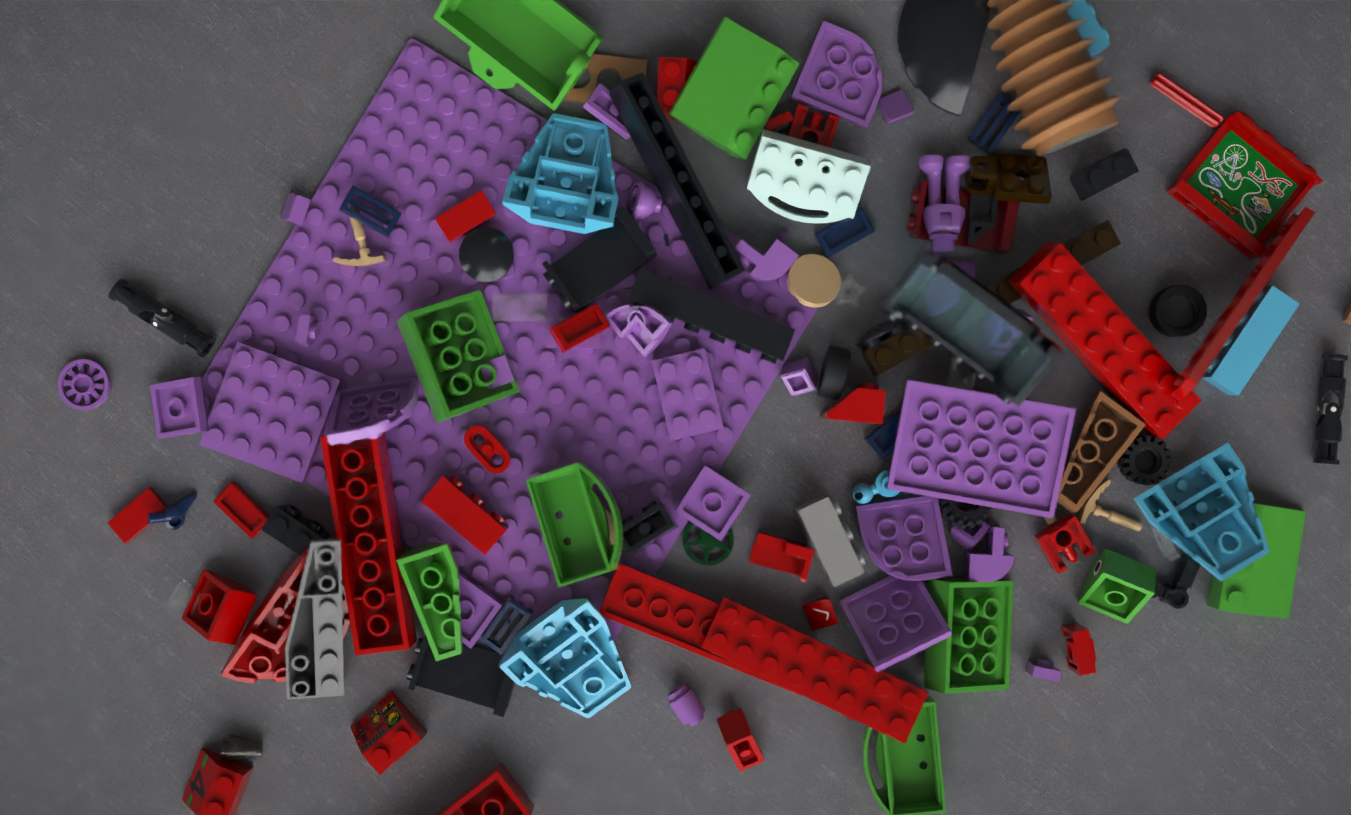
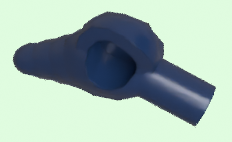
(174, 514)

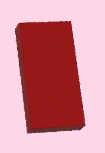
(465, 216)
(579, 327)
(242, 509)
(133, 517)

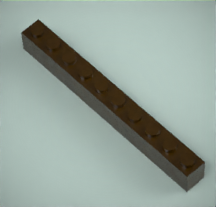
(911, 342)

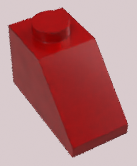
(740, 739)

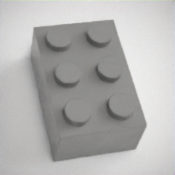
(830, 539)

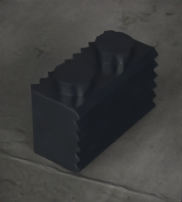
(1103, 174)

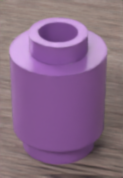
(686, 705)

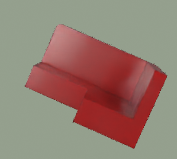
(782, 554)

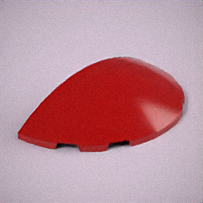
(262, 644)

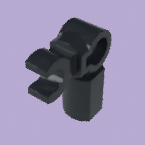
(1177, 595)

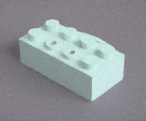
(807, 178)

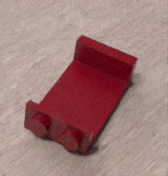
(997, 239)

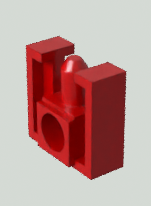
(823, 138)
(1072, 534)
(1080, 649)

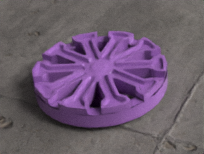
(84, 384)

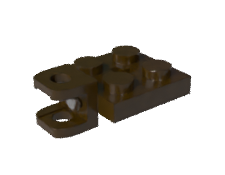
(1003, 174)

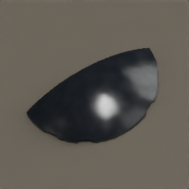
(942, 47)

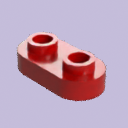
(486, 451)

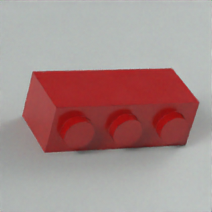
(465, 513)

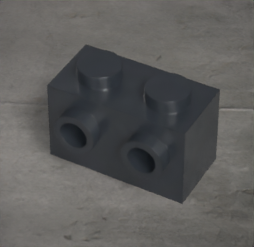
(647, 527)
(293, 529)

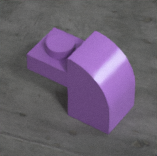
(771, 265)
(991, 564)

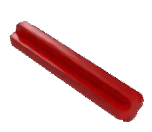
(1186, 100)

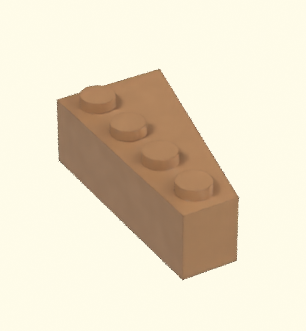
(1095, 449)

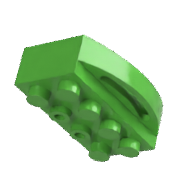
(583, 521)
(906, 785)

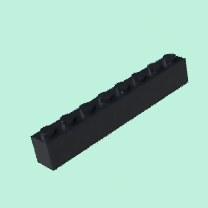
(676, 180)

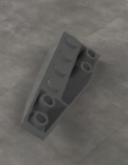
(316, 627)

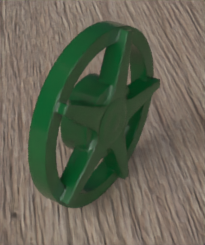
(707, 543)

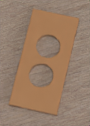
(624, 66)

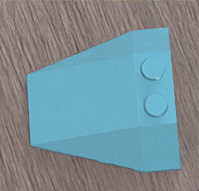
(566, 177)
(1209, 513)
(568, 658)

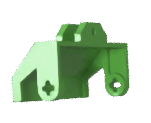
(523, 43)

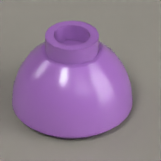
(643, 201)

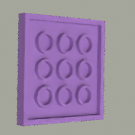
(270, 412)

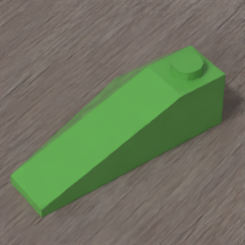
(434, 590)

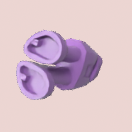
(943, 220)

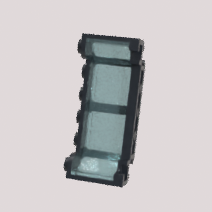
(972, 325)

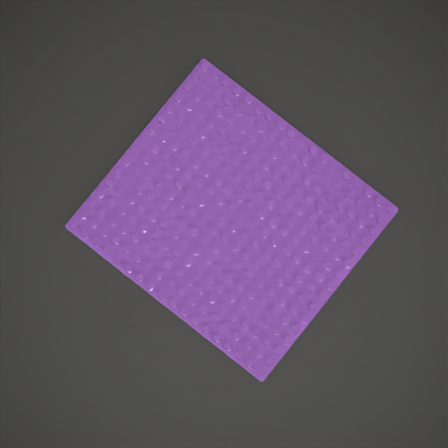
(423, 150)

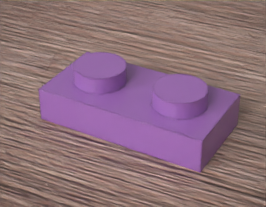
(602, 107)

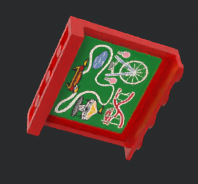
(1243, 184)

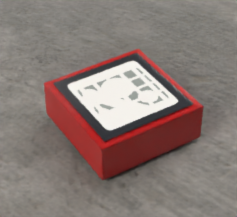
(779, 122)

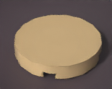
(813, 280)

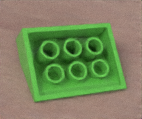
(734, 88)
(446, 350)
(1269, 582)
(980, 641)

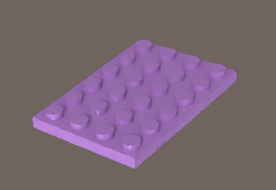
(980, 448)

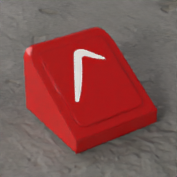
(820, 613)

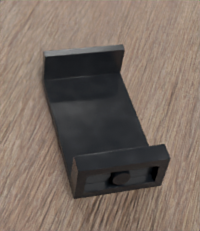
(600, 262)
(467, 676)

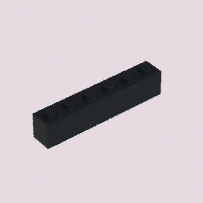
(712, 316)

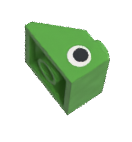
(1117, 586)

